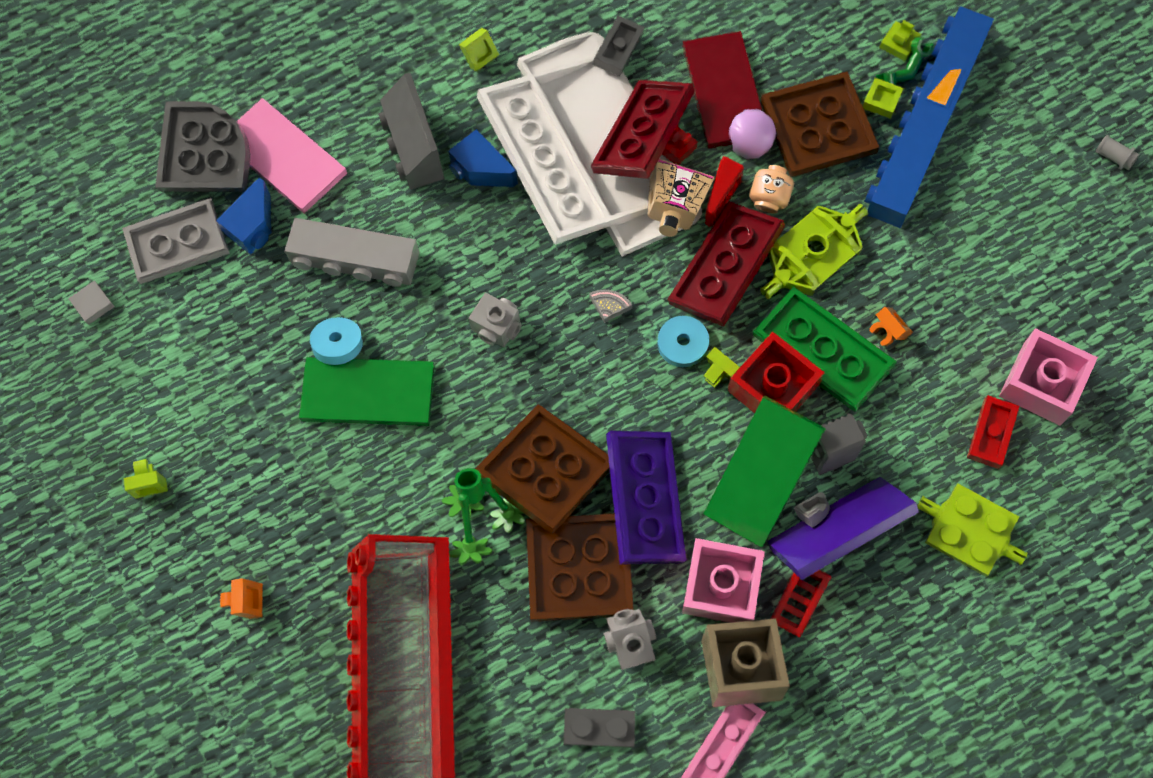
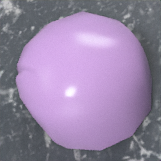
(752, 133)

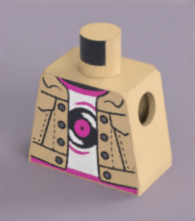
(676, 196)

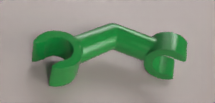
(912, 66)

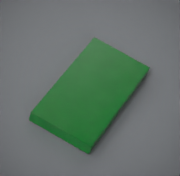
(849, 360)
(368, 392)
(764, 471)

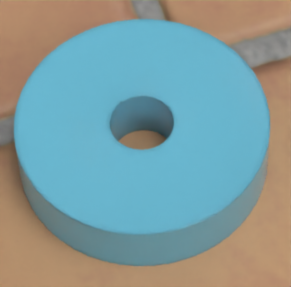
(687, 328)
(337, 352)

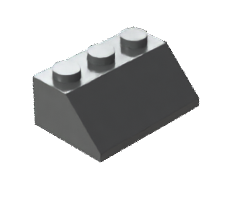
(410, 135)

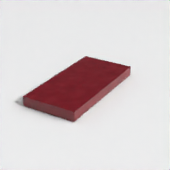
(721, 83)
(643, 129)
(726, 263)

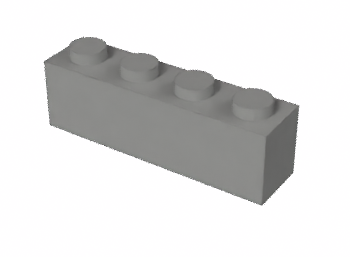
(352, 252)

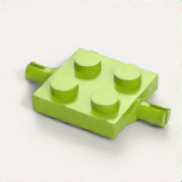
(972, 530)

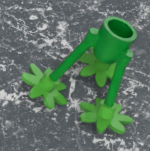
(467, 495)

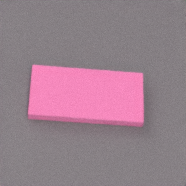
(288, 157)

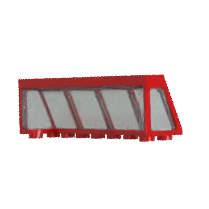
(400, 658)

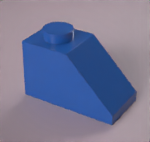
(481, 163)
(249, 218)

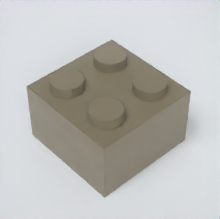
(744, 662)

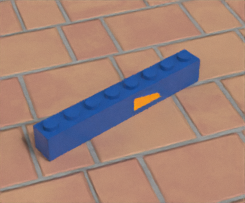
(929, 117)

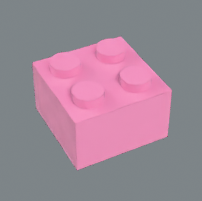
(1048, 377)
(723, 582)

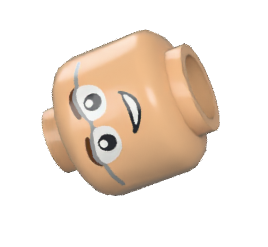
(771, 189)

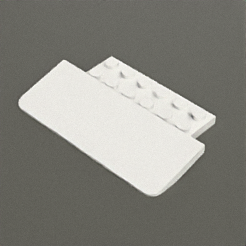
(552, 132)

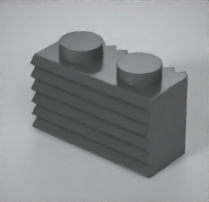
(839, 444)

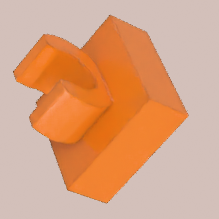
(893, 324)
(244, 598)

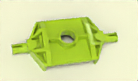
(806, 270)

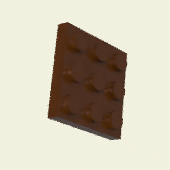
(819, 124)
(545, 468)
(577, 570)

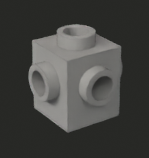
(495, 320)
(630, 638)

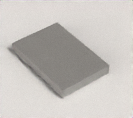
(175, 241)

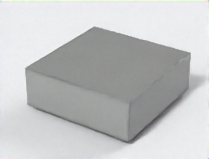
(91, 302)

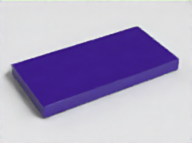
(645, 498)
(846, 527)

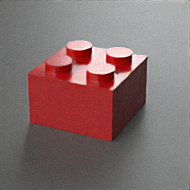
(775, 372)

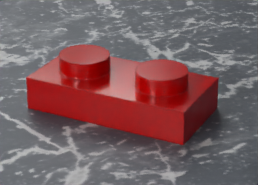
(993, 432)

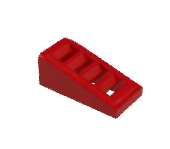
(725, 185)
(798, 629)

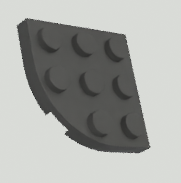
(201, 150)

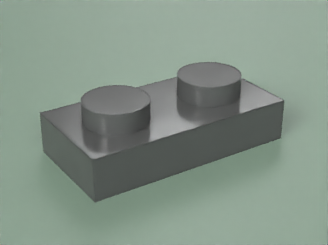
(618, 46)
(599, 727)

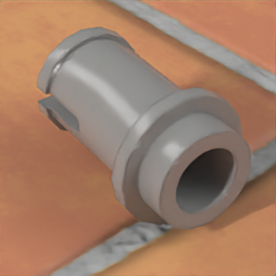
(1117, 153)

